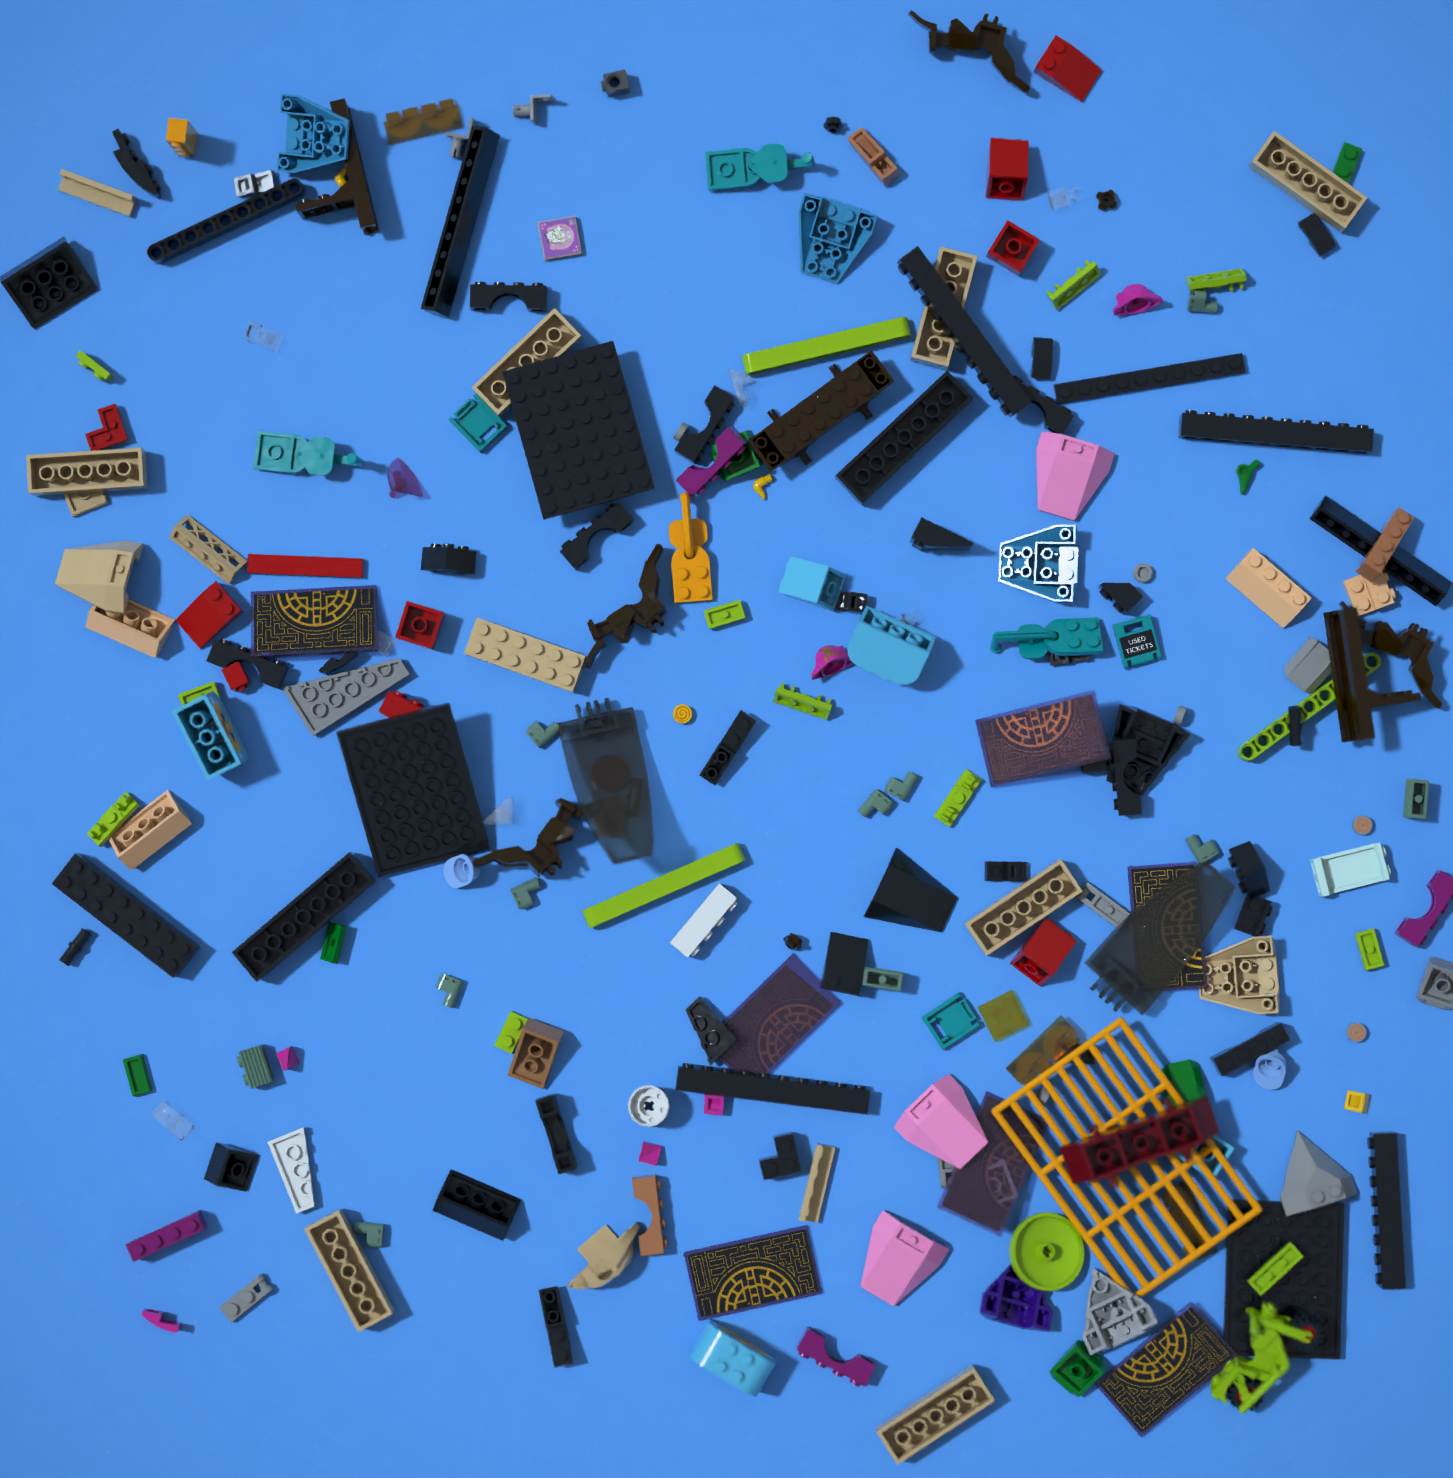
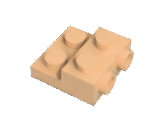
(1369, 595)

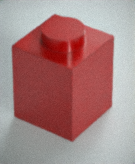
(236, 677)

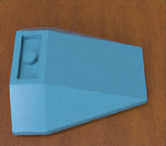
(312, 135)
(831, 236)
(1043, 562)

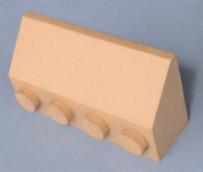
(1268, 588)
(137, 628)
(149, 830)

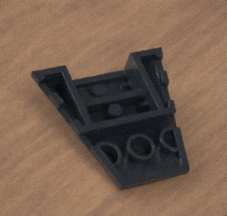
(1155, 745)
(910, 896)

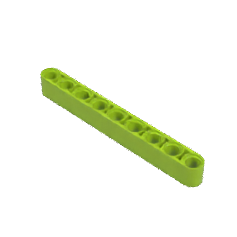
(826, 345)
(1283, 720)
(663, 885)

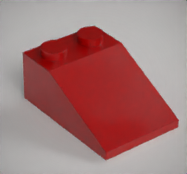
(1067, 68)
(209, 614)

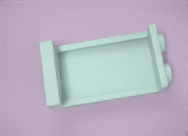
(1350, 869)

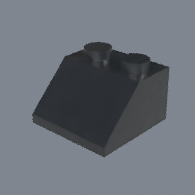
(231, 1167)

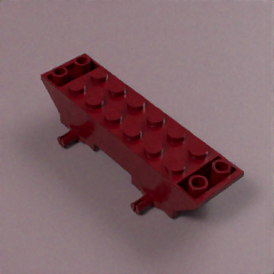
(1140, 1140)

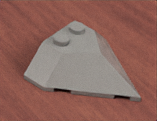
(1313, 1179)
(1114, 1315)

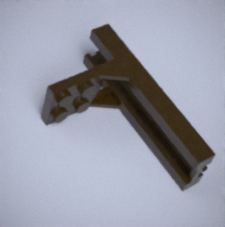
(351, 194)
(1350, 678)

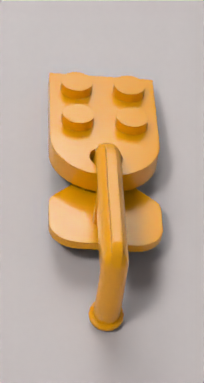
(693, 575)

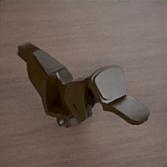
(985, 36)
(644, 613)
(1407, 643)
(545, 853)

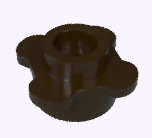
(1106, 195)
(793, 942)

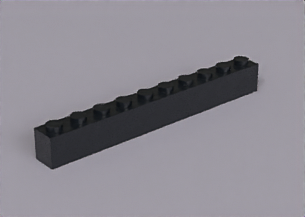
(460, 221)
(963, 331)
(1275, 433)
(770, 1089)

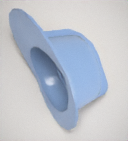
(460, 871)
(1270, 1070)

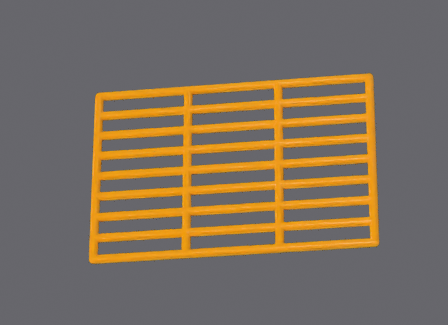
(1149, 1191)

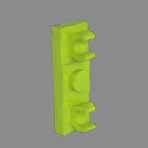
(1217, 279)
(1074, 285)
(802, 702)
(957, 798)
(113, 819)
(1275, 1268)

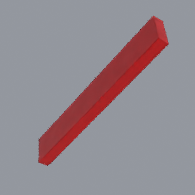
(305, 565)

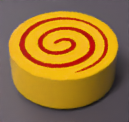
(682, 714)

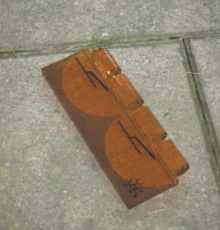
(422, 124)
(1043, 1048)
(1180, 1217)

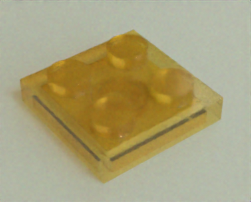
(1003, 1015)

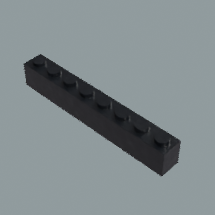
(1362, 538)
(1387, 1210)

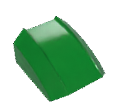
(742, 464)
(1186, 1079)
(1078, 1369)

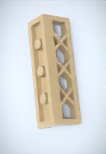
(97, 193)
(204, 551)
(816, 1183)

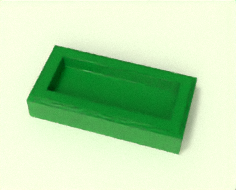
(137, 1075)

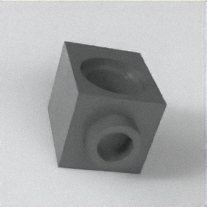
(619, 75)

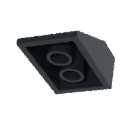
(934, 537)
(844, 964)

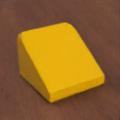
(1357, 1101)

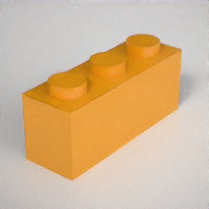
(181, 137)

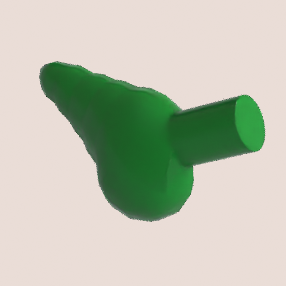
(1245, 474)

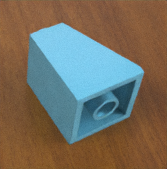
(812, 583)

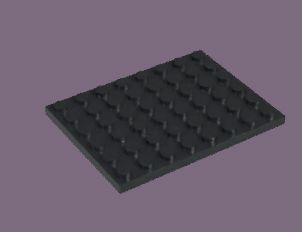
(578, 430)
(413, 789)
(1308, 1287)

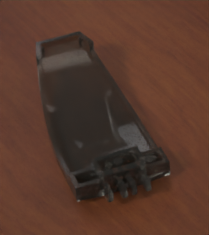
(610, 779)
(1159, 937)

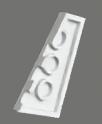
(293, 1164)

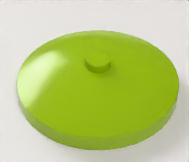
(1046, 1251)

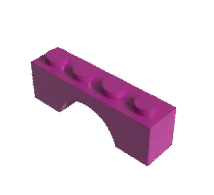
(728, 445)
(1415, 930)
(166, 1236)
(857, 1369)

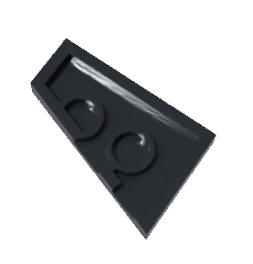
(712, 1031)

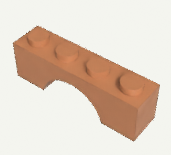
(1385, 545)
(646, 1190)

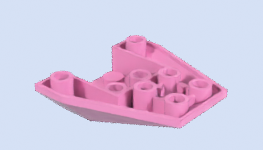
(1068, 473)
(943, 1123)
(898, 1259)

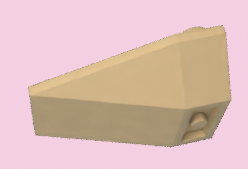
(99, 573)
(1244, 976)

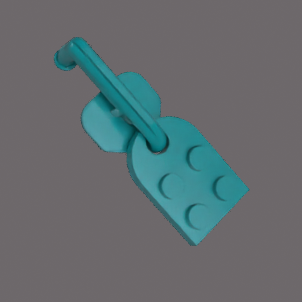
(731, 167)
(295, 454)
(1074, 638)

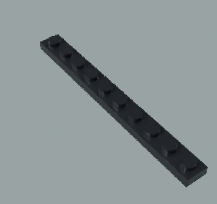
(1149, 378)

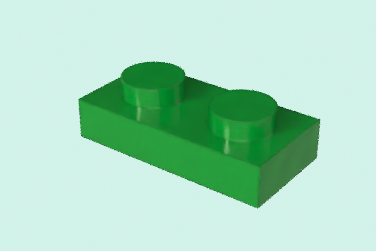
(1346, 161)
(333, 942)

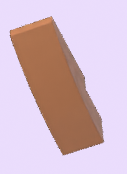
(873, 156)

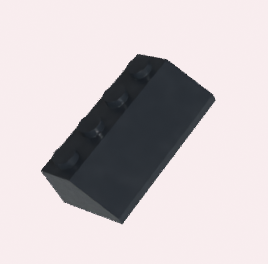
(476, 1205)

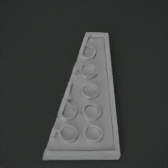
(337, 695)

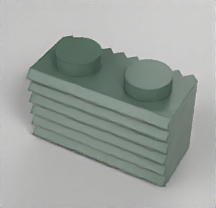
(1416, 798)
(882, 978)
(255, 1066)

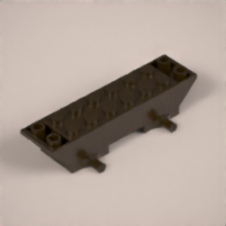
(821, 411)

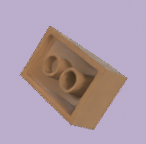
(535, 1053)

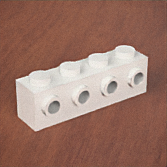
(703, 920)

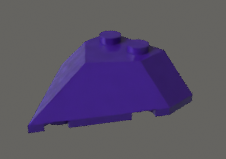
(1015, 1303)

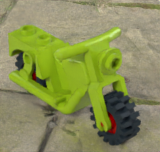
(1269, 1359)

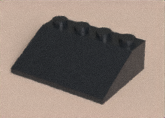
(48, 282)

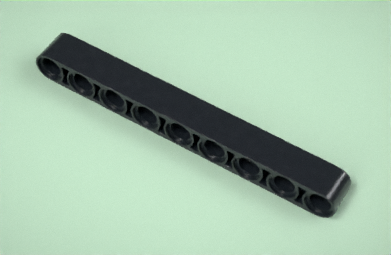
(216, 221)

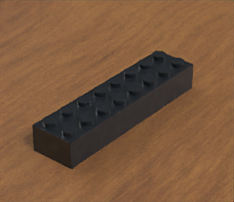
(904, 438)
(125, 915)
(304, 916)

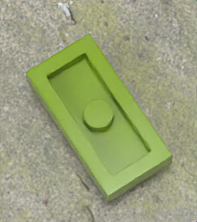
(87, 362)
(724, 614)
(197, 692)
(1369, 949)
(511, 1032)

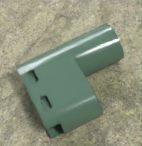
(1197, 302)
(540, 735)
(901, 789)
(877, 801)
(1202, 852)
(521, 893)
(451, 986)
(374, 1233)

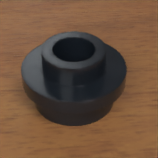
(833, 124)

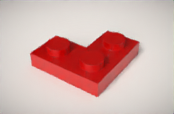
(112, 431)

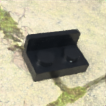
(1253, 915)

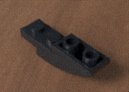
(137, 171)
(728, 747)
(556, 1326)

